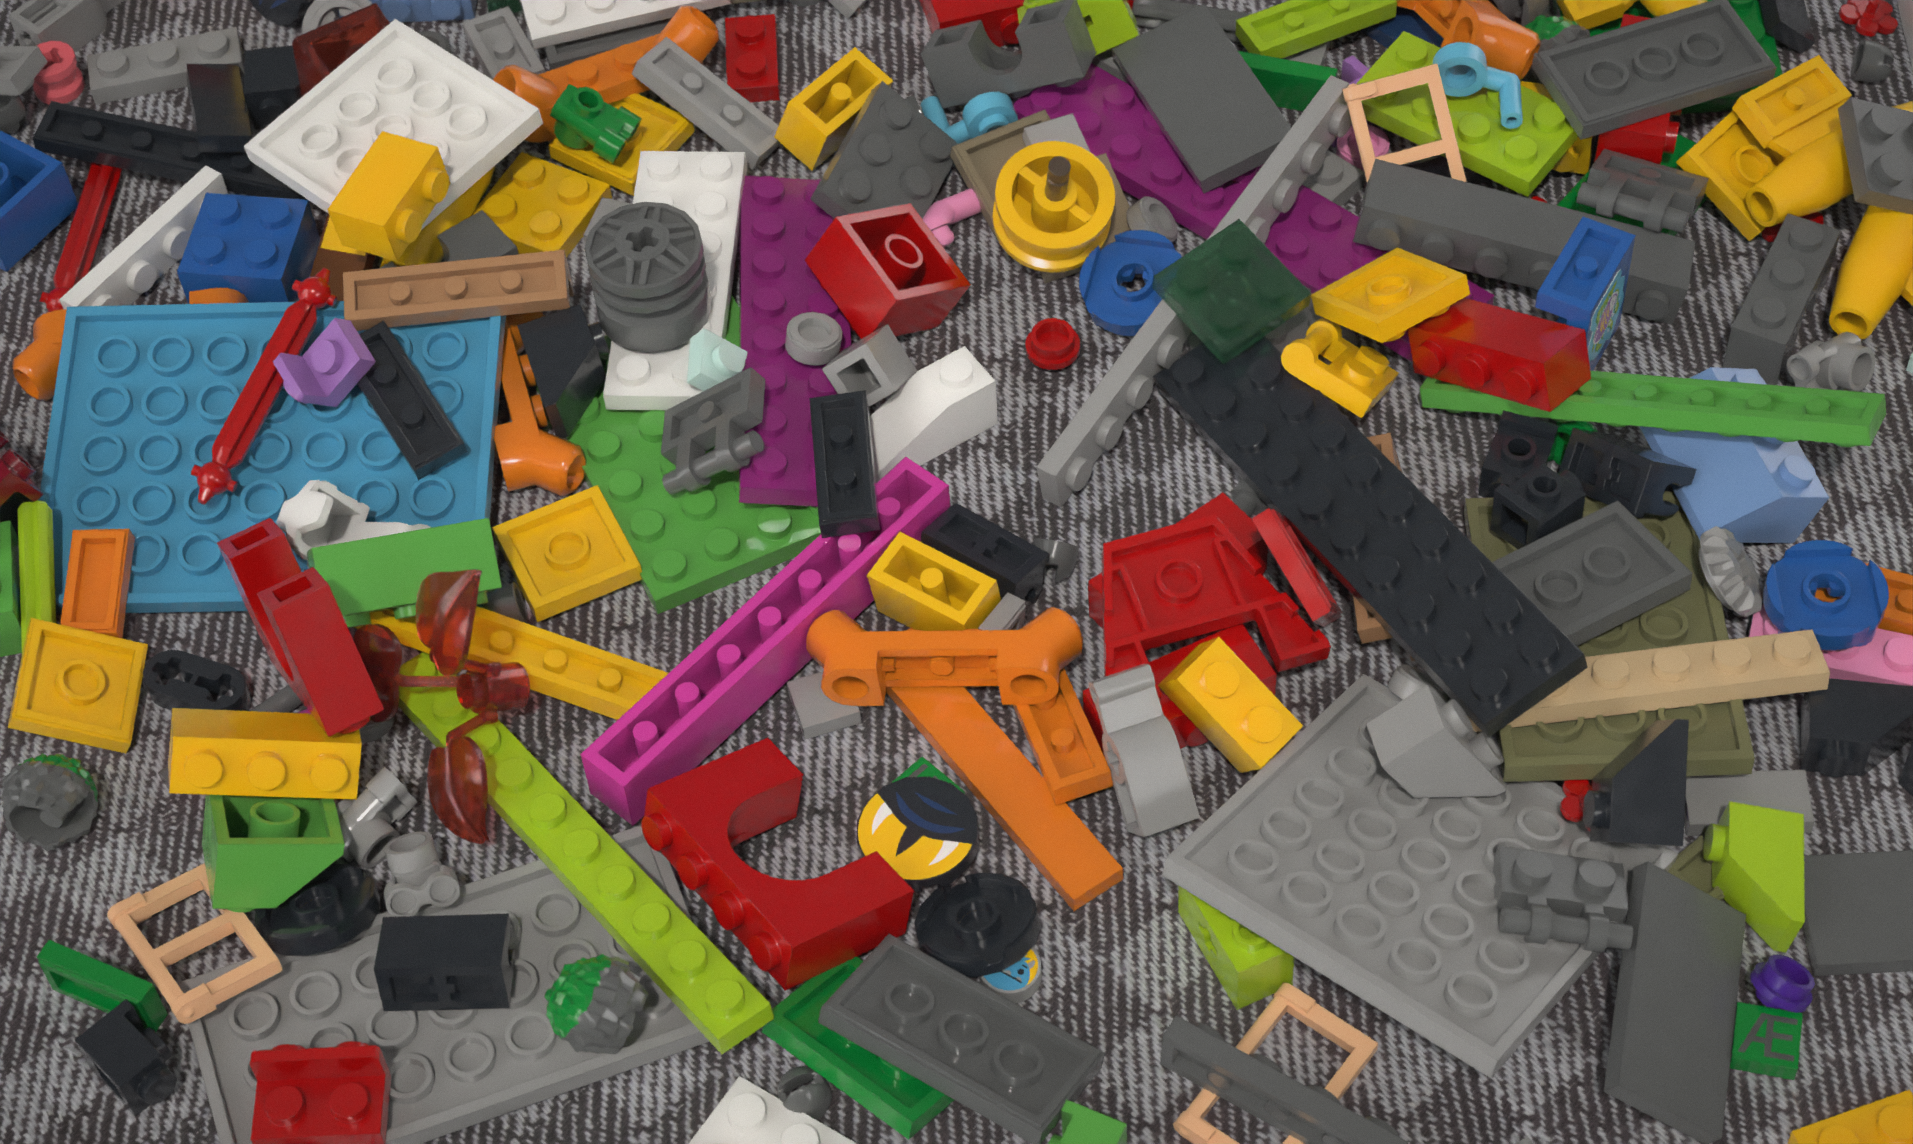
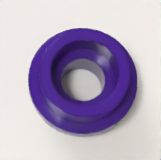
(1783, 984)

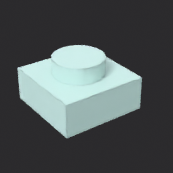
(713, 360)

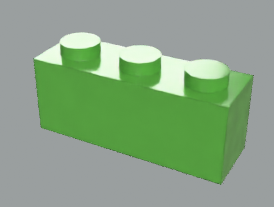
(390, 568)

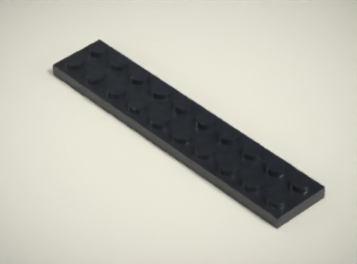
(1375, 532)

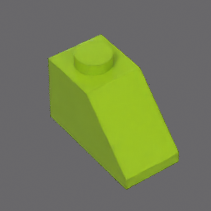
(1760, 868)

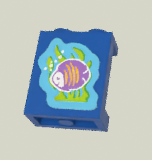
(1590, 283)

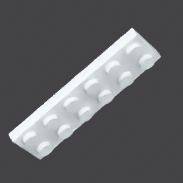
(711, 193)

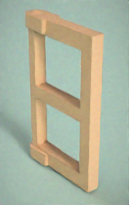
(1429, 74)
(203, 998)
(1304, 1008)

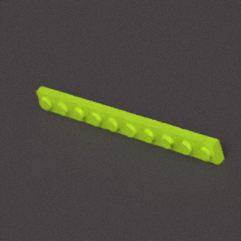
(597, 871)

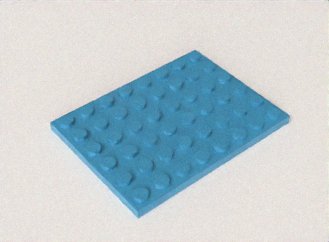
(149, 394)

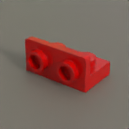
(321, 1095)

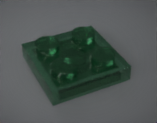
(1231, 291)

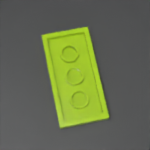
(1505, 155)

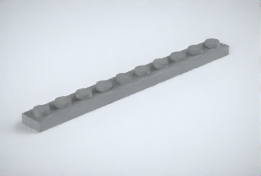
(1162, 336)

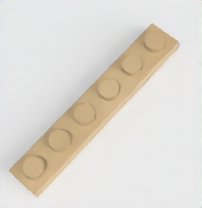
(1685, 677)

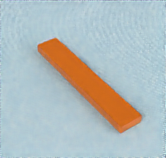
(1011, 791)

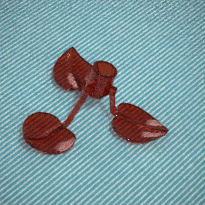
(445, 625)

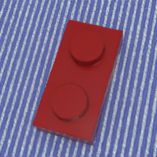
(753, 57)

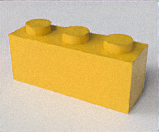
(260, 755)

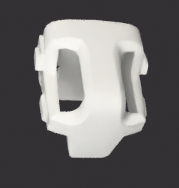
(328, 517)

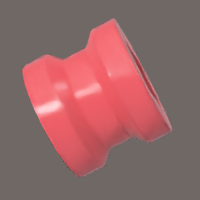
(60, 77)

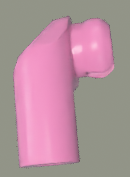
(950, 211)

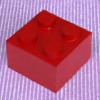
(887, 271)

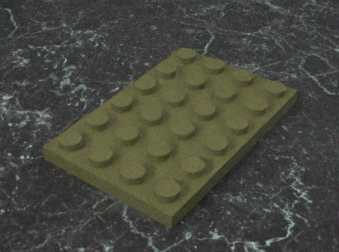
(1584, 747)

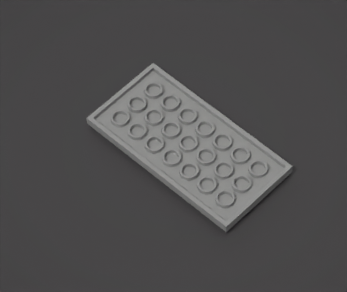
(444, 1063)

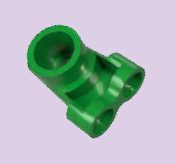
(586, 120)

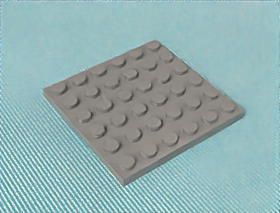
(1393, 885)

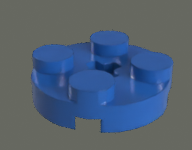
(1119, 261)
(1829, 565)

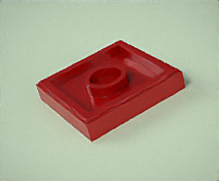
(1297, 567)

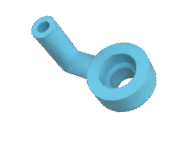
(1466, 71)
(979, 115)

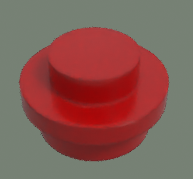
(1052, 344)

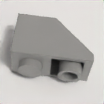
(1435, 749)

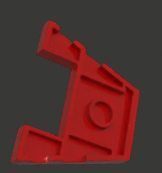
(1190, 584)

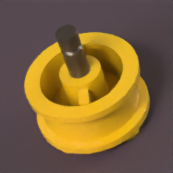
(1053, 206)

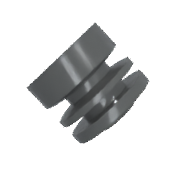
(648, 276)

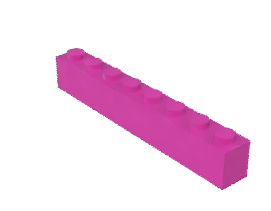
(752, 651)

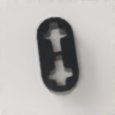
(200, 679)

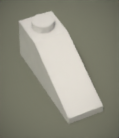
(933, 412)

